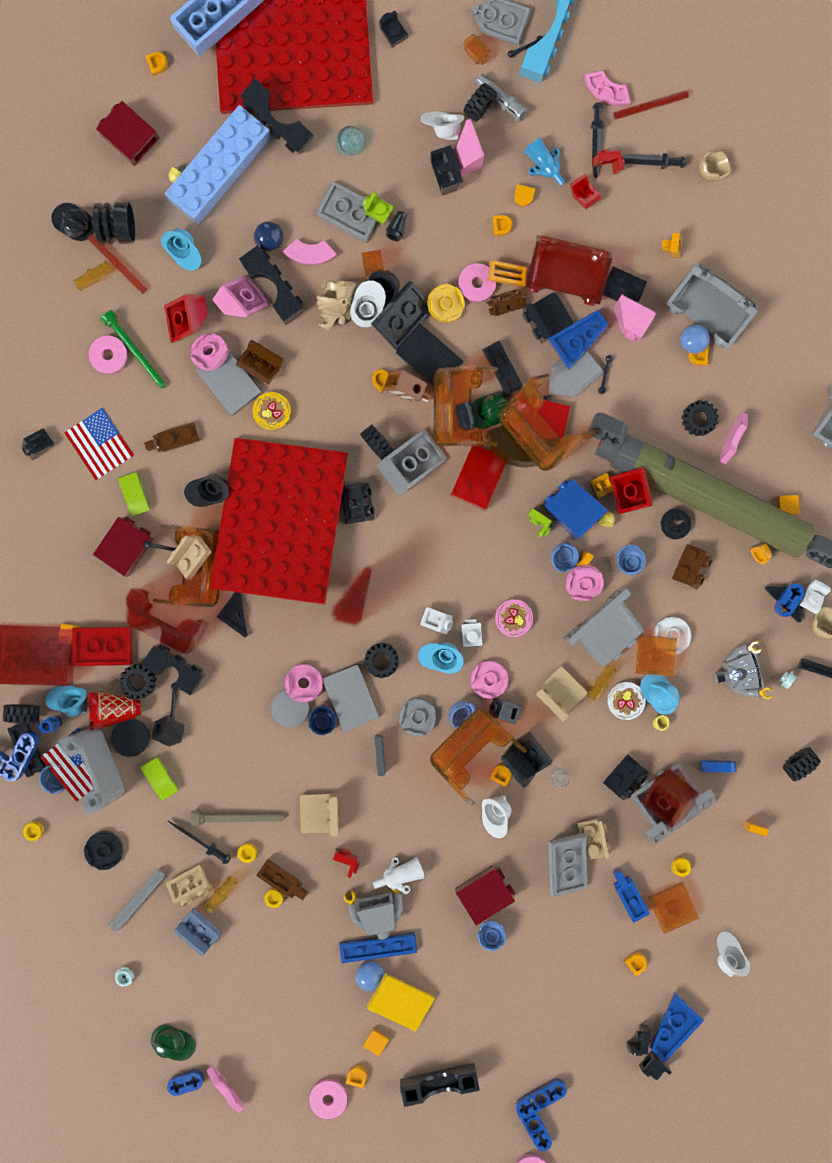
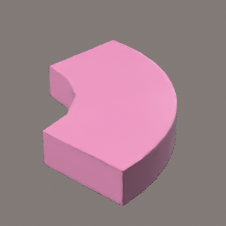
(606, 90)
(309, 254)
(733, 438)
(229, 1094)

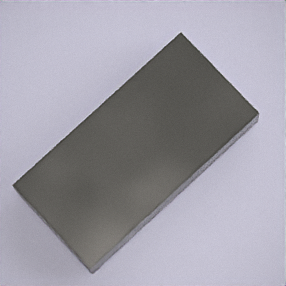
(380, 755)

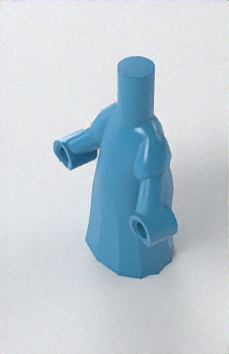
(545, 160)

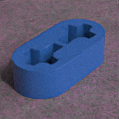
(785, 597)
(718, 766)
(187, 1086)

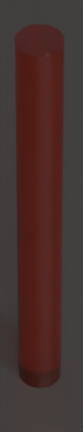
(650, 105)
(117, 264)

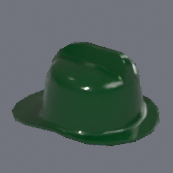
(488, 409)
(172, 1043)

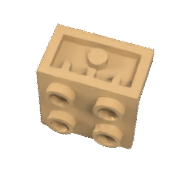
(560, 692)
(319, 813)

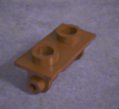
(500, 302)

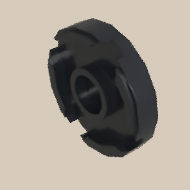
(130, 737)
(103, 850)

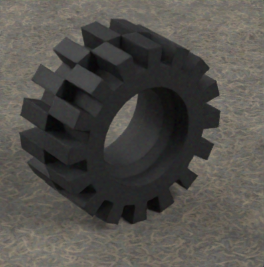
(480, 102)
(711, 418)
(376, 442)
(393, 660)
(127, 686)
(21, 713)
(801, 764)

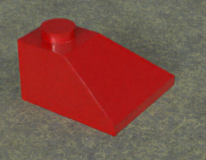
(185, 316)
(631, 491)

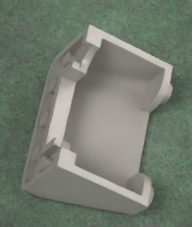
(713, 304)
(100, 767)

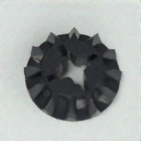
(683, 528)

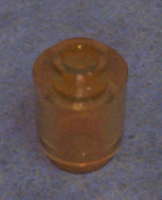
(477, 49)

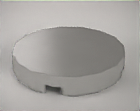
(288, 711)
(417, 717)

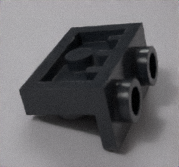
(357, 503)

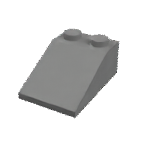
(411, 462)

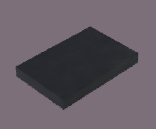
(402, 315)
(427, 354)

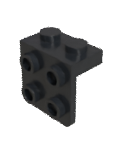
(547, 317)
(527, 764)

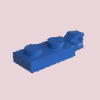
(630, 896)

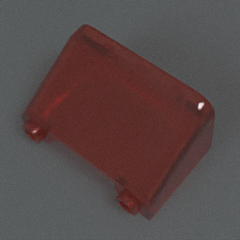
(569, 269)
(182, 639)

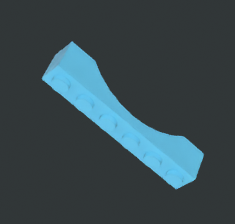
(537, 57)

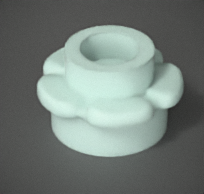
(787, 679)
(124, 981)

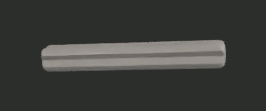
(137, 900)

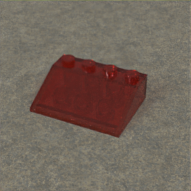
(351, 604)
(35, 655)

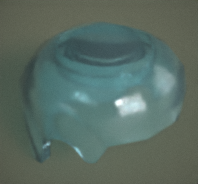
(350, 141)

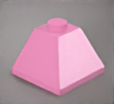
(468, 150)
(241, 298)
(632, 318)

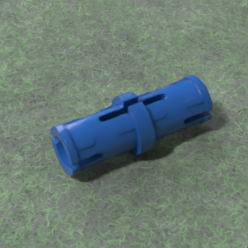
(49, 722)

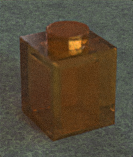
(372, 262)

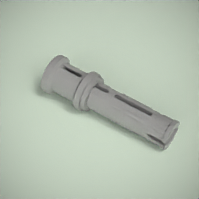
(507, 102)

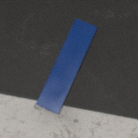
(376, 948)

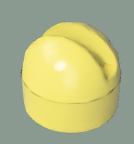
(174, 174)
(607, 519)
(663, 720)

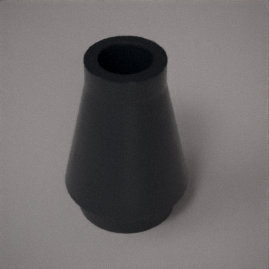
(396, 228)

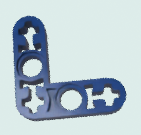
(14, 762)
(532, 1112)

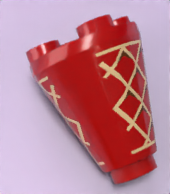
(111, 709)

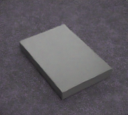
(345, 211)
(230, 385)
(350, 698)
(568, 864)

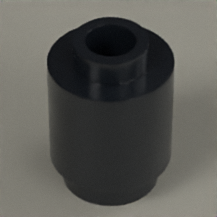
(465, 416)

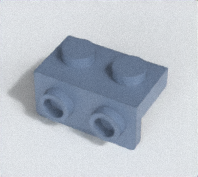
(198, 931)

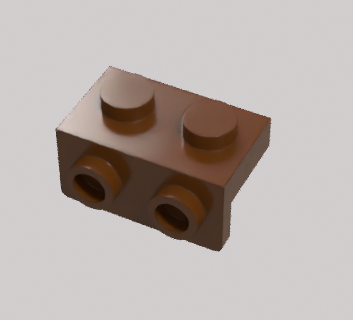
(260, 362)
(692, 566)

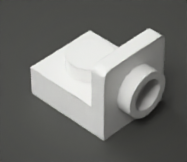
(814, 596)
(437, 620)
(471, 633)

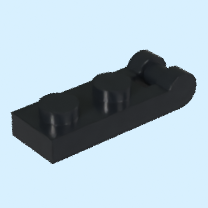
(498, 358)
(15, 732)

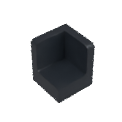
(168, 731)
(654, 1066)

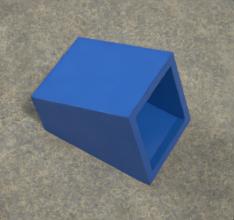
(574, 508)

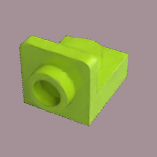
(377, 208)
(537, 519)

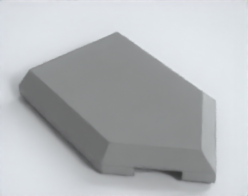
(502, 19)
(576, 379)

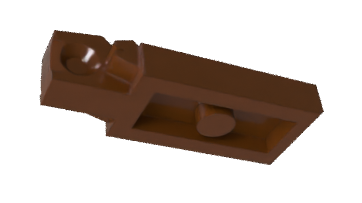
(173, 438)
(281, 880)

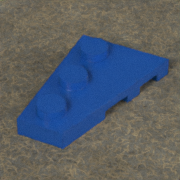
(578, 338)
(674, 1028)

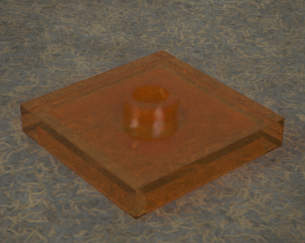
(656, 655)
(673, 907)

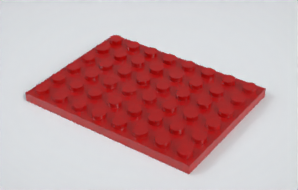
(300, 53)
(279, 521)

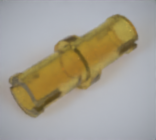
(92, 275)
(602, 683)
(220, 894)

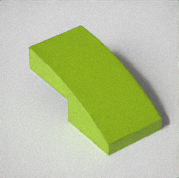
(133, 493)
(159, 778)

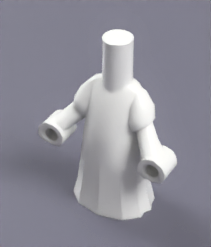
(394, 877)

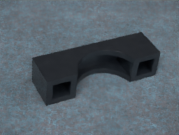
(258, 99)
(258, 266)
(457, 1079)

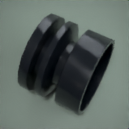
(115, 222)

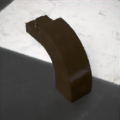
(508, 449)

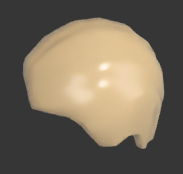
(714, 166)
(823, 623)

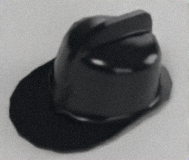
(72, 221)
(389, 282)
(206, 491)

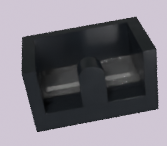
(446, 169)

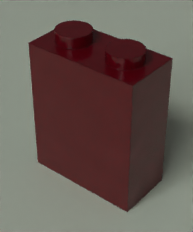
(127, 132)
(123, 546)
(485, 894)

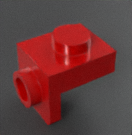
(610, 157)
(584, 192)
(344, 856)

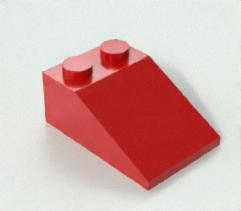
(478, 478)

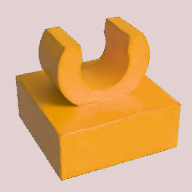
(673, 245)
(601, 485)

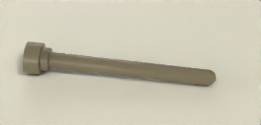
(199, 818)

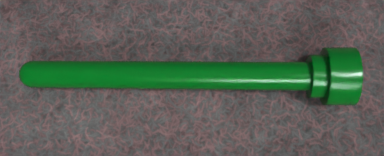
(110, 320)

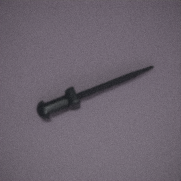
(597, 126)
(662, 161)
(212, 849)

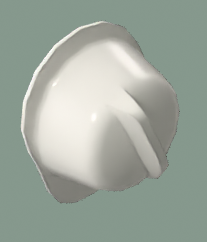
(444, 124)
(367, 303)
(496, 815)
(731, 956)

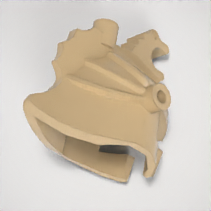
(336, 302)

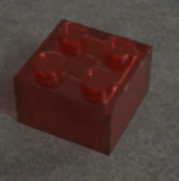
(670, 798)

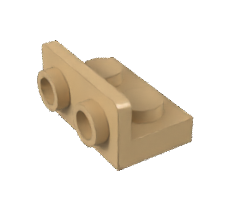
(189, 555)
(595, 838)
(189, 886)

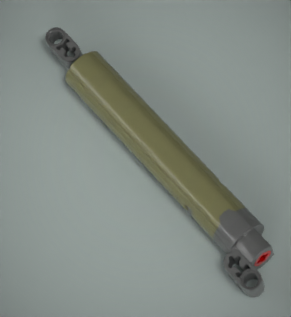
(709, 493)

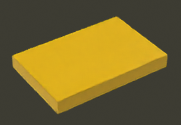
(400, 1002)

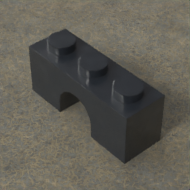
(188, 676)

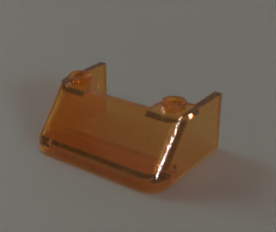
(451, 388)
(534, 433)
(195, 590)
(464, 744)

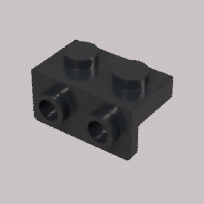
(623, 284)
(626, 777)

